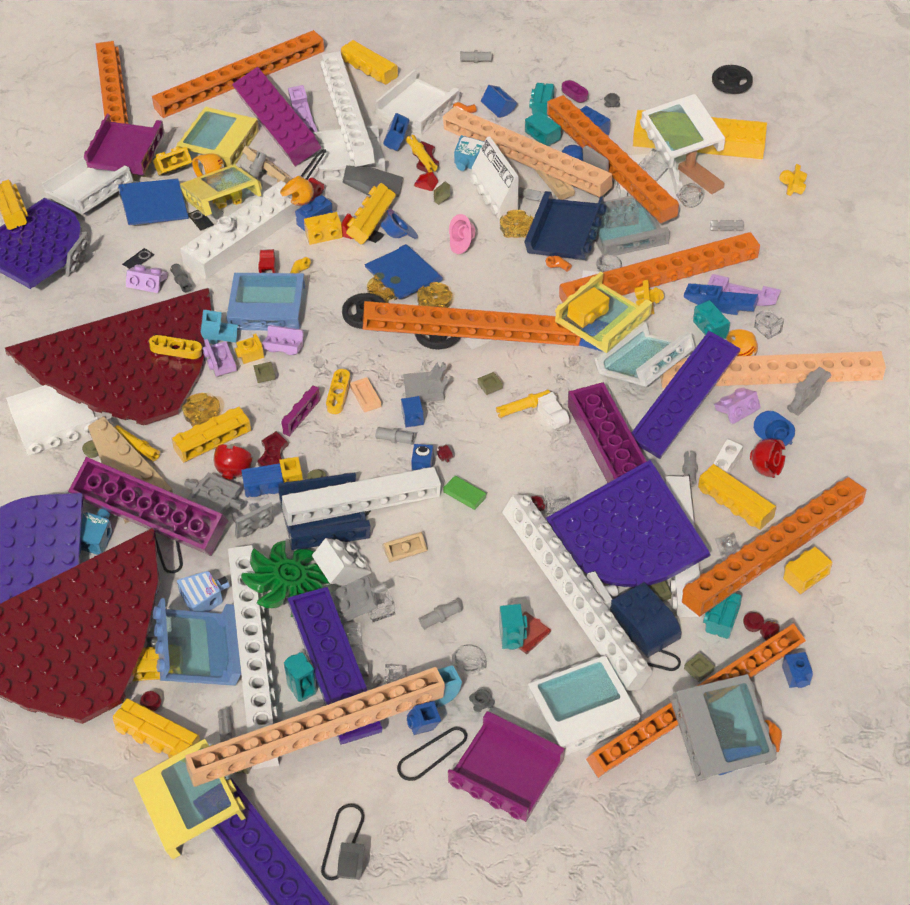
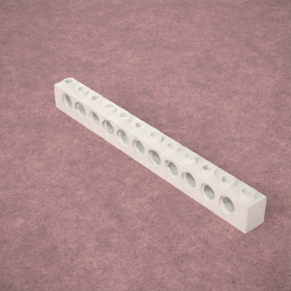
(347, 109)
(577, 592)
(246, 608)

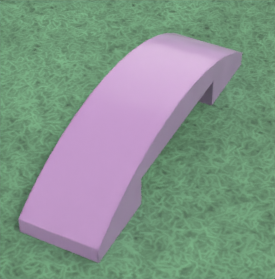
(300, 106)
(766, 297)

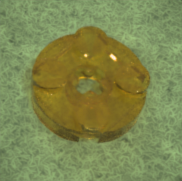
(508, 225)
(374, 286)
(426, 295)
(200, 400)

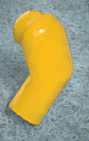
(300, 265)

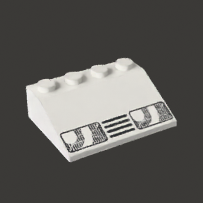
(495, 179)

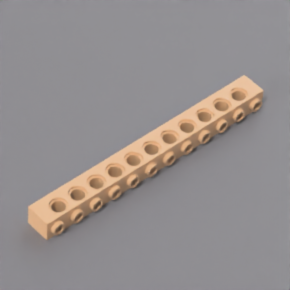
(530, 152)
(795, 368)
(313, 726)

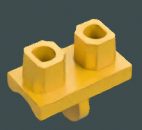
(794, 180)
(235, 196)
(653, 295)

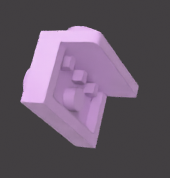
(145, 278)
(283, 340)
(219, 357)
(738, 404)

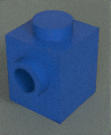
(797, 670)
(423, 718)

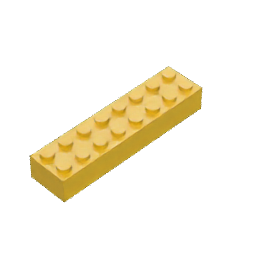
(741, 137)

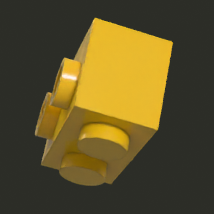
(171, 161)
(325, 226)
(588, 307)
(807, 570)

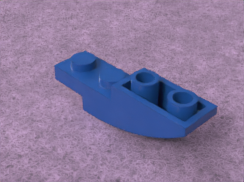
(725, 301)

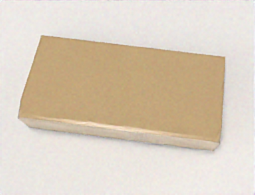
(405, 547)

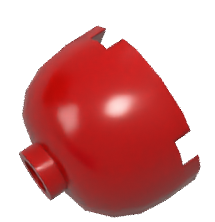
(768, 457)
(231, 461)

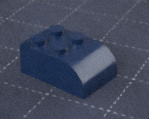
(646, 619)

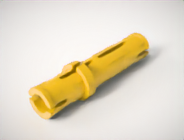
(418, 149)
(521, 404)
(140, 446)

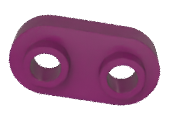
(574, 91)

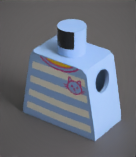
(202, 591)

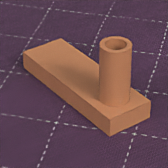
(700, 174)

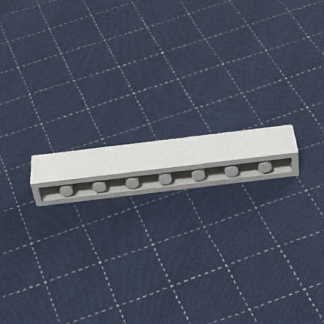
(681, 491)
(360, 496)

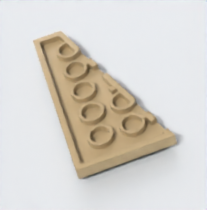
(120, 455)

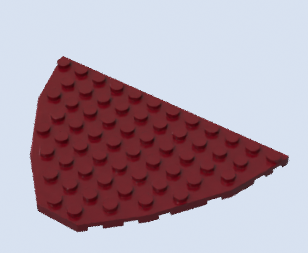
(112, 362)
(80, 634)

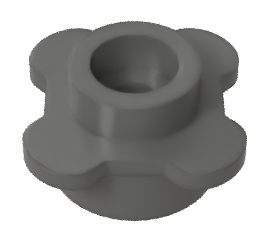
(612, 100)
(481, 695)

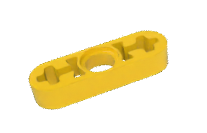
(189, 345)
(341, 397)

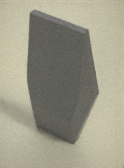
(366, 177)

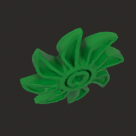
(283, 575)

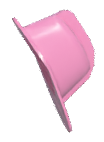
(461, 233)

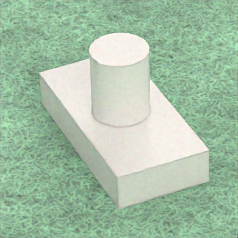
(606, 592)

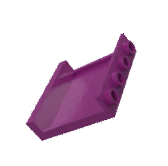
(123, 145)
(507, 766)

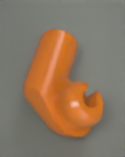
(471, 108)
(558, 262)
(775, 734)

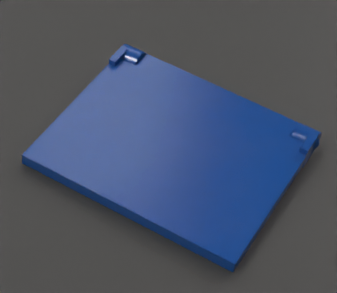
(153, 201)
(408, 267)

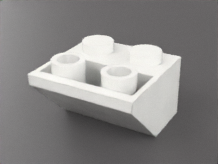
(340, 562)

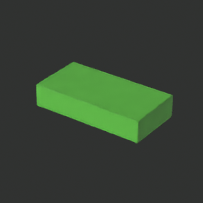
(464, 492)

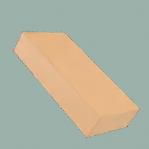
(365, 394)

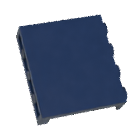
(564, 227)
(312, 534)

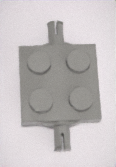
(808, 390)
(215, 493)
(356, 598)

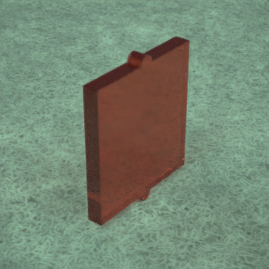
(535, 633)

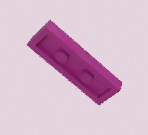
(300, 410)

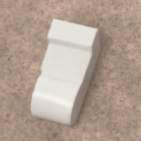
(552, 411)
(728, 458)

